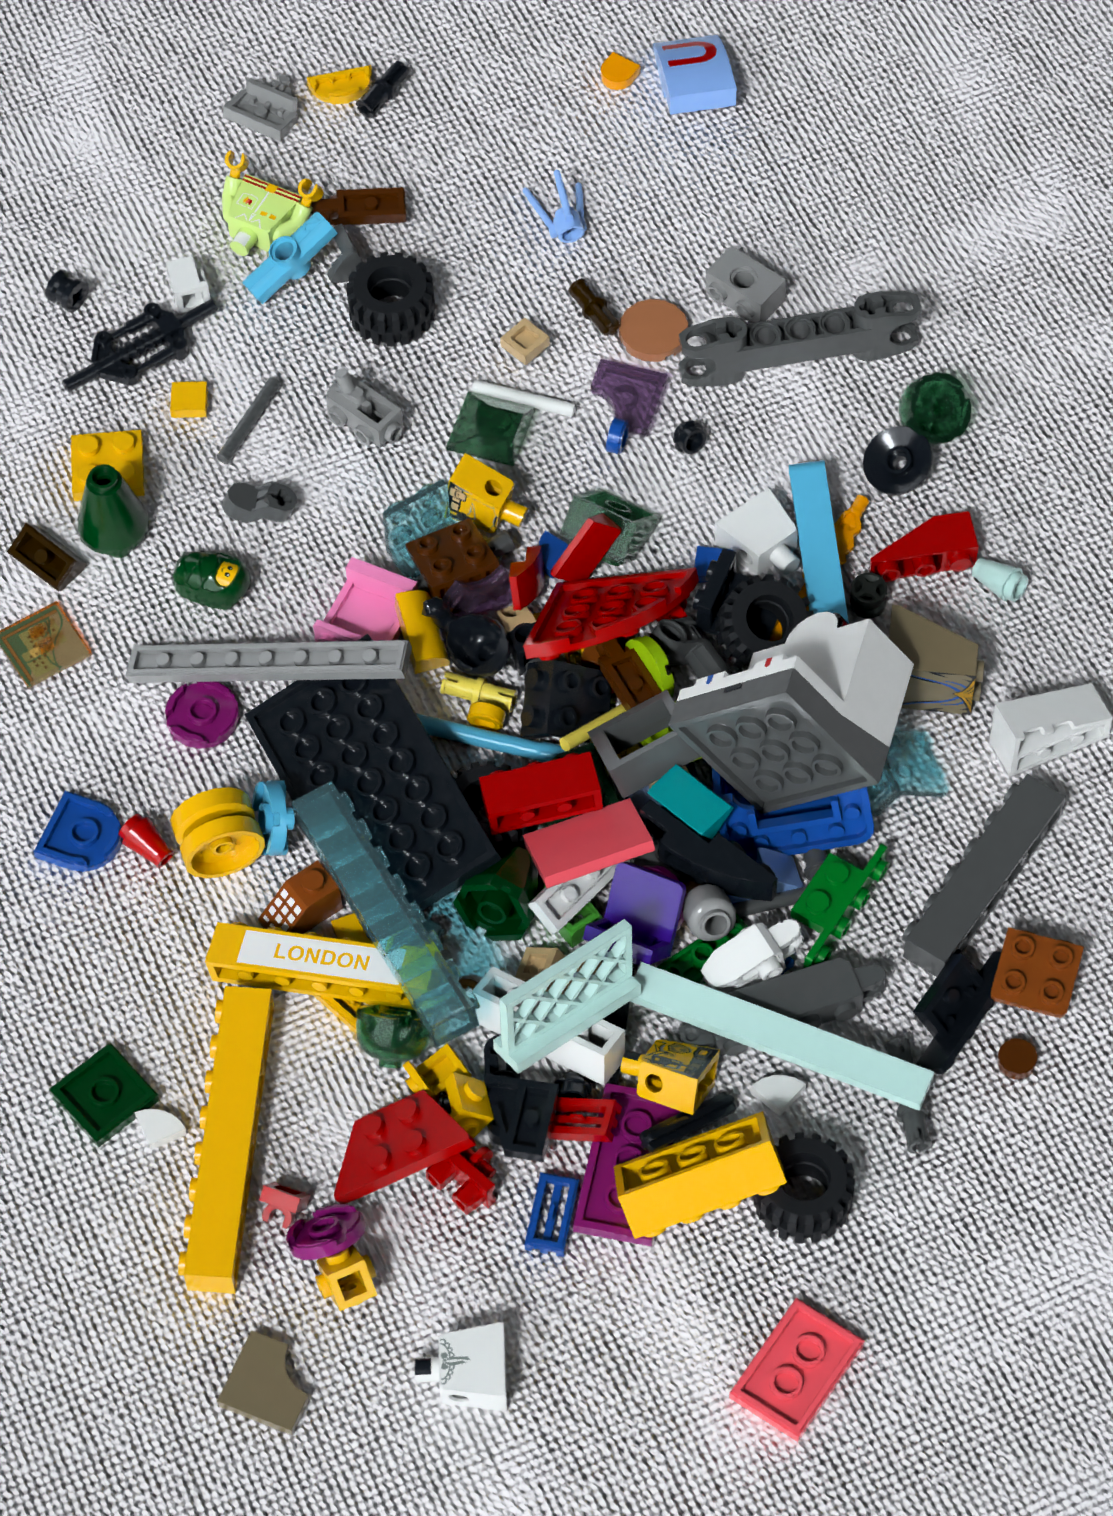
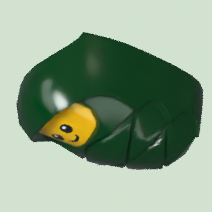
(211, 579)

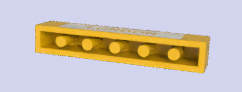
(302, 964)

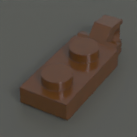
(363, 206)
(626, 674)

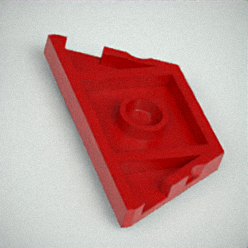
(397, 1144)

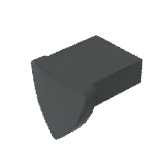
(347, 260)

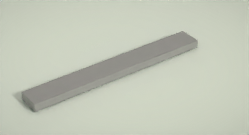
(269, 661)

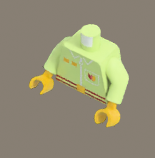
(262, 211)

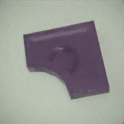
(630, 392)

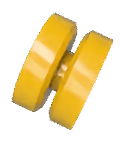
(217, 832)

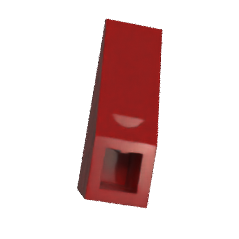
(933, 547)

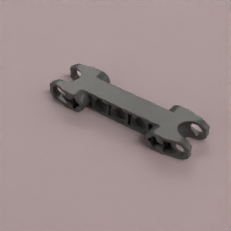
(744, 347)

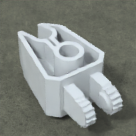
(752, 956)

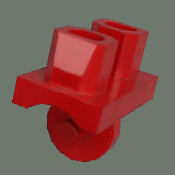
(472, 1172)

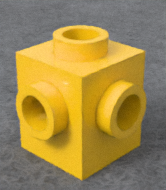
(346, 1278)

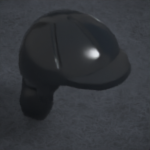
(474, 641)

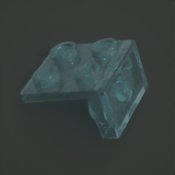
(415, 518)
(907, 771)

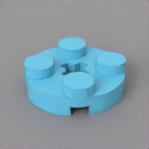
(273, 816)

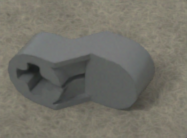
(266, 501)

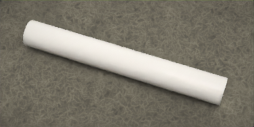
(538, 401)

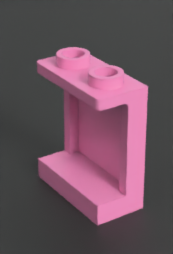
(364, 605)

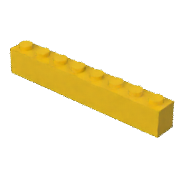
(228, 1140)

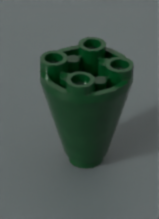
(111, 514)

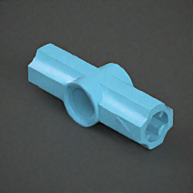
(289, 257)

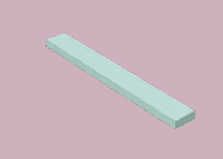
(783, 1037)

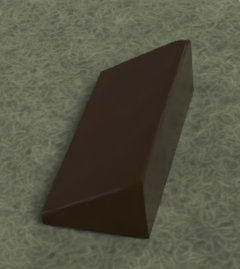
(46, 556)

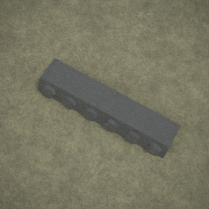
(984, 875)

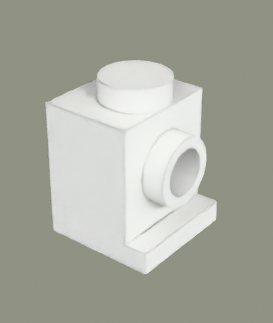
(187, 284)

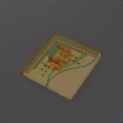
(43, 644)

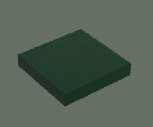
(104, 1094)

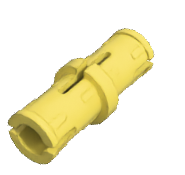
(478, 691)

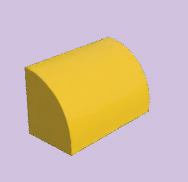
(424, 635)

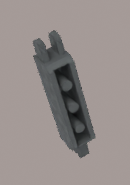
(807, 995)

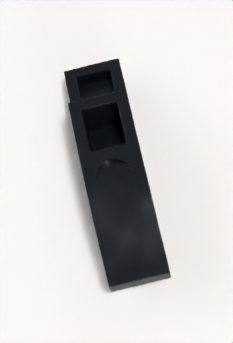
(713, 863)

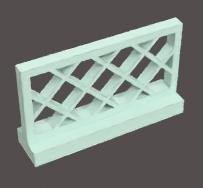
(585, 1002)

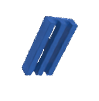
(545, 1244)

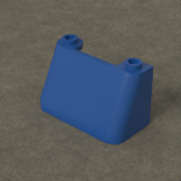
(795, 830)

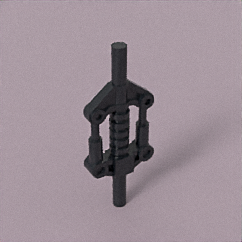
(166, 328)

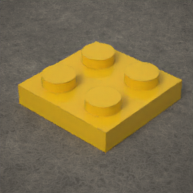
(118, 449)

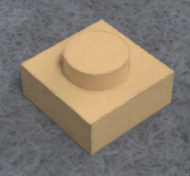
(525, 341)

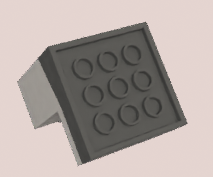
(802, 716)

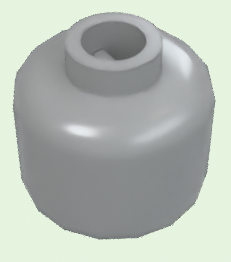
(709, 912)

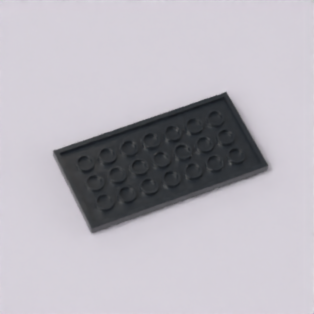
(383, 758)

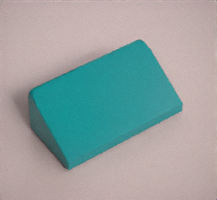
(691, 801)

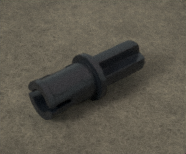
(382, 89)

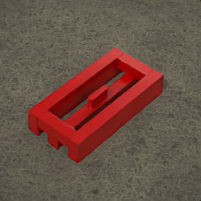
(587, 1124)

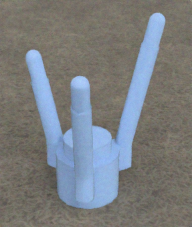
(567, 223)

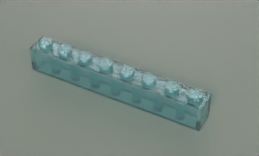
(386, 914)

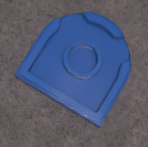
(80, 834)

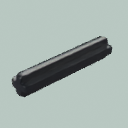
(686, 1124)

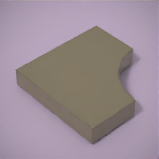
(262, 1387)

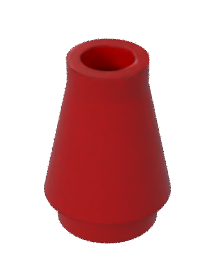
(144, 839)

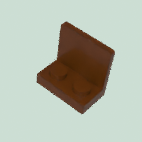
(452, 555)

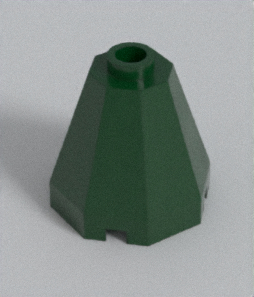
(501, 896)

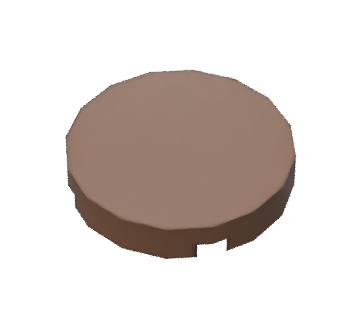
(652, 329)

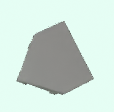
(264, 107)

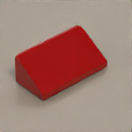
(586, 549)

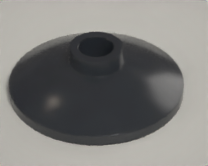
(887, 450)

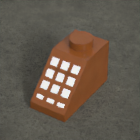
(303, 901)

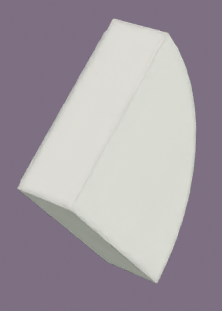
(778, 1091)
(159, 1127)

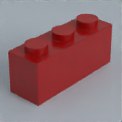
(541, 792)

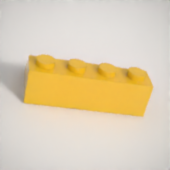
(699, 1176)

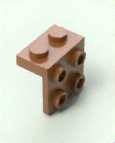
(1036, 972)

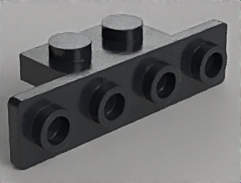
(954, 1009)

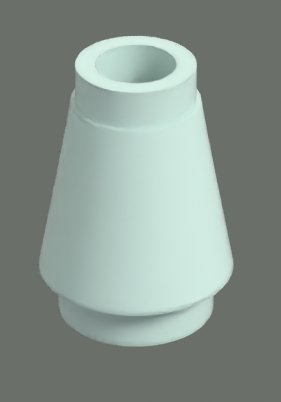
(1002, 579)

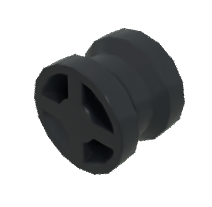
(66, 290)

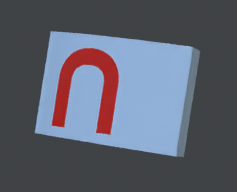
(695, 74)

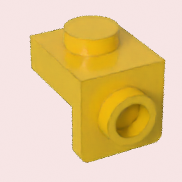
(434, 1071)
(469, 1102)

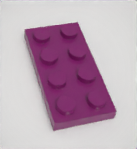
(598, 1205)

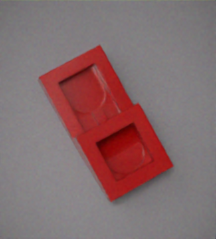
(527, 578)

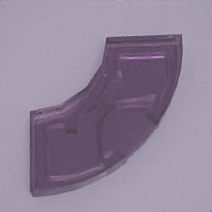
(480, 596)

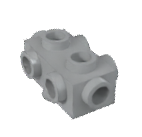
(363, 410)

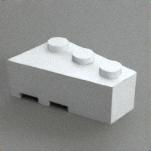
(1047, 726)

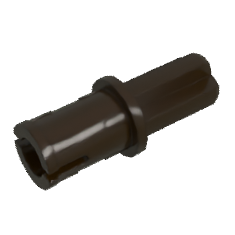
(594, 307)

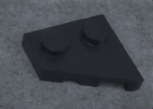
(523, 1114)

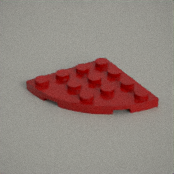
(605, 608)

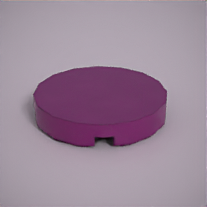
(202, 714)
(326, 1234)

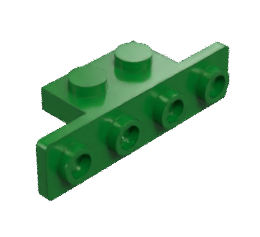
(833, 897)

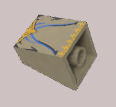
(945, 664)

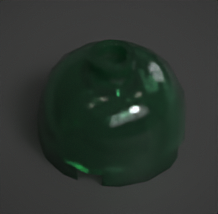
(935, 407)
(391, 1034)

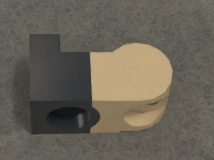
(518, 626)

